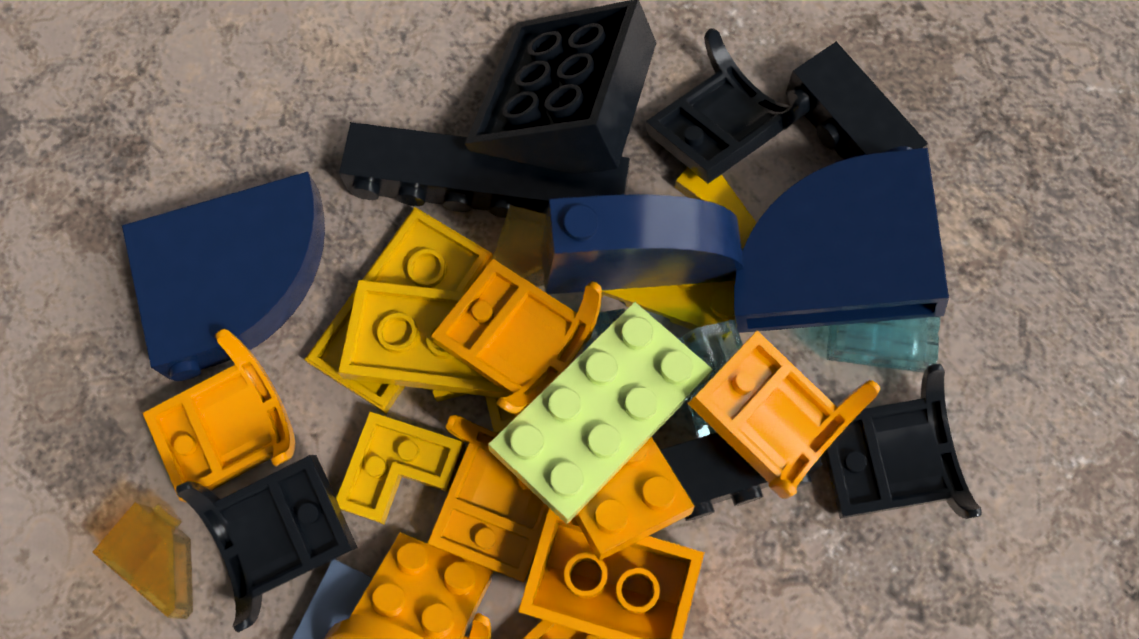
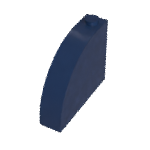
(638, 242)
(846, 248)
(224, 266)

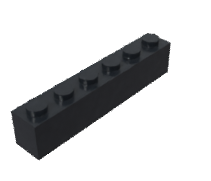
(442, 171)

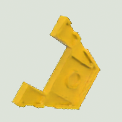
(701, 302)

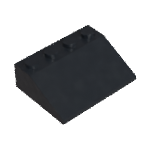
(567, 89)

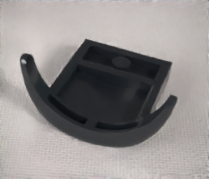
(721, 117)
(900, 457)
(272, 530)

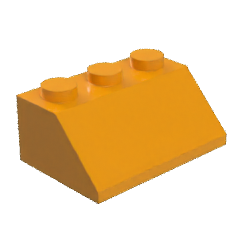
(625, 596)

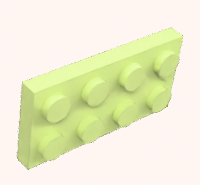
(599, 411)

